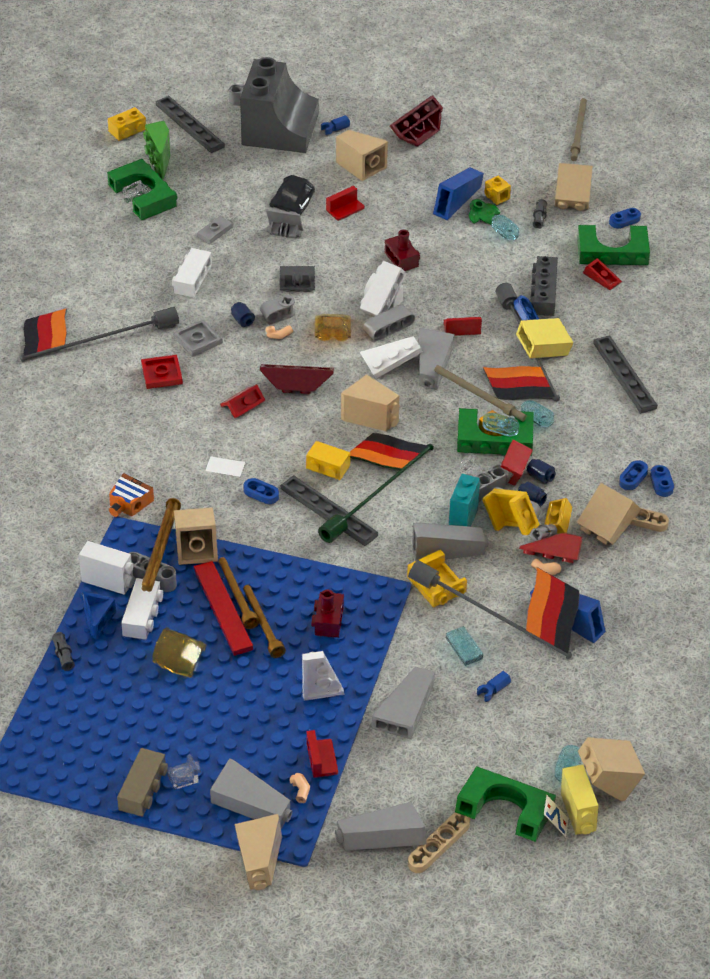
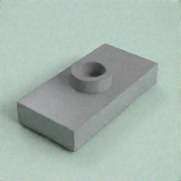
(214, 230)

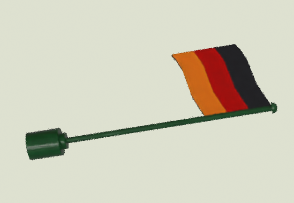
(384, 452)

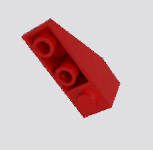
(560, 545)

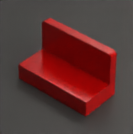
(344, 203)
(463, 326)
(244, 400)
(516, 460)
(321, 755)

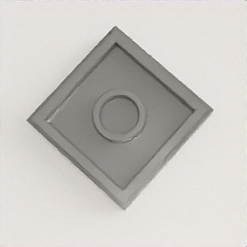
(197, 338)

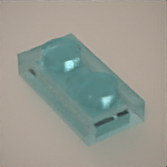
(464, 646)

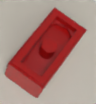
(601, 274)

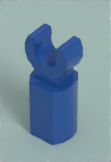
(335, 124)
(494, 685)

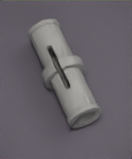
(543, 530)

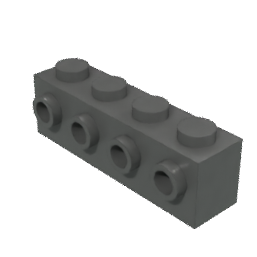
(545, 285)

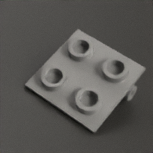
(289, 220)

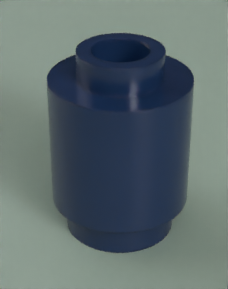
(242, 314)
(541, 470)
(535, 493)

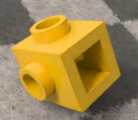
(497, 190)

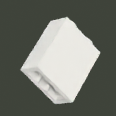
(106, 567)

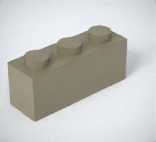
(142, 782)

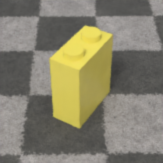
(544, 338)
(579, 799)

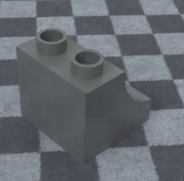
(275, 109)

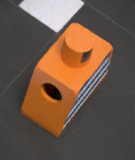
(129, 496)

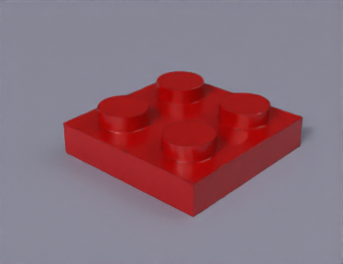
(161, 371)

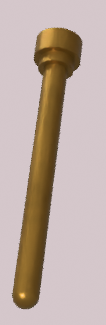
(249, 618)
(275, 646)

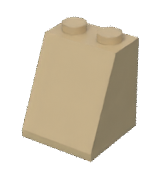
(361, 154)
(573, 186)
(370, 404)
(607, 514)
(196, 535)
(611, 765)
(259, 848)

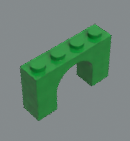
(152, 203)
(634, 253)
(473, 440)
(488, 786)

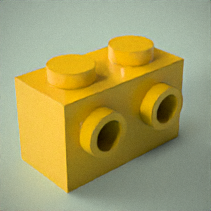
(126, 124)
(328, 460)

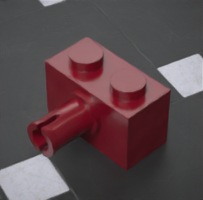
(401, 252)
(328, 614)

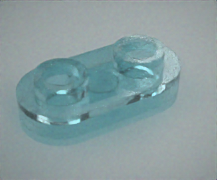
(505, 227)
(542, 415)
(500, 424)
(564, 760)

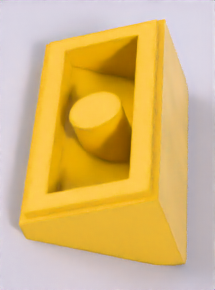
(559, 514)

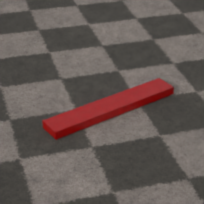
(223, 608)

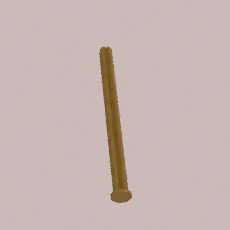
(160, 544)

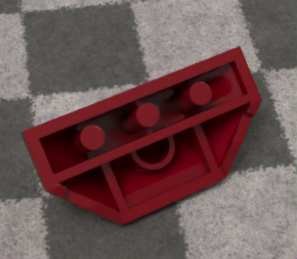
(419, 123)
(296, 377)

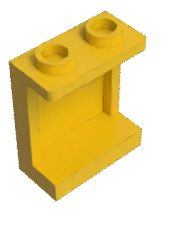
(510, 509)
(438, 594)

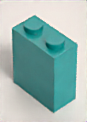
(464, 501)

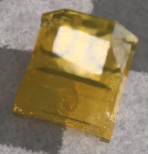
(332, 326)
(177, 652)

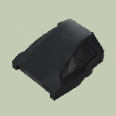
(293, 194)

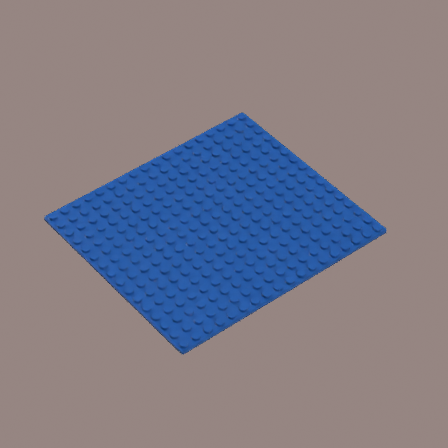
(87, 724)

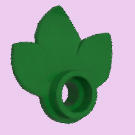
(482, 211)

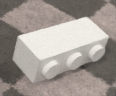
(192, 272)
(382, 289)
(141, 610)

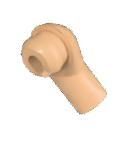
(278, 334)
(551, 568)
(300, 781)

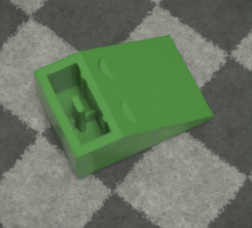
(157, 146)

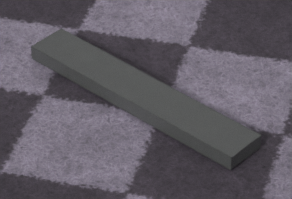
(190, 124)
(625, 374)
(326, 509)

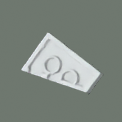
(391, 355)
(319, 677)

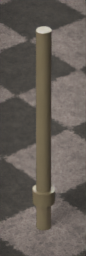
(576, 147)
(508, 409)

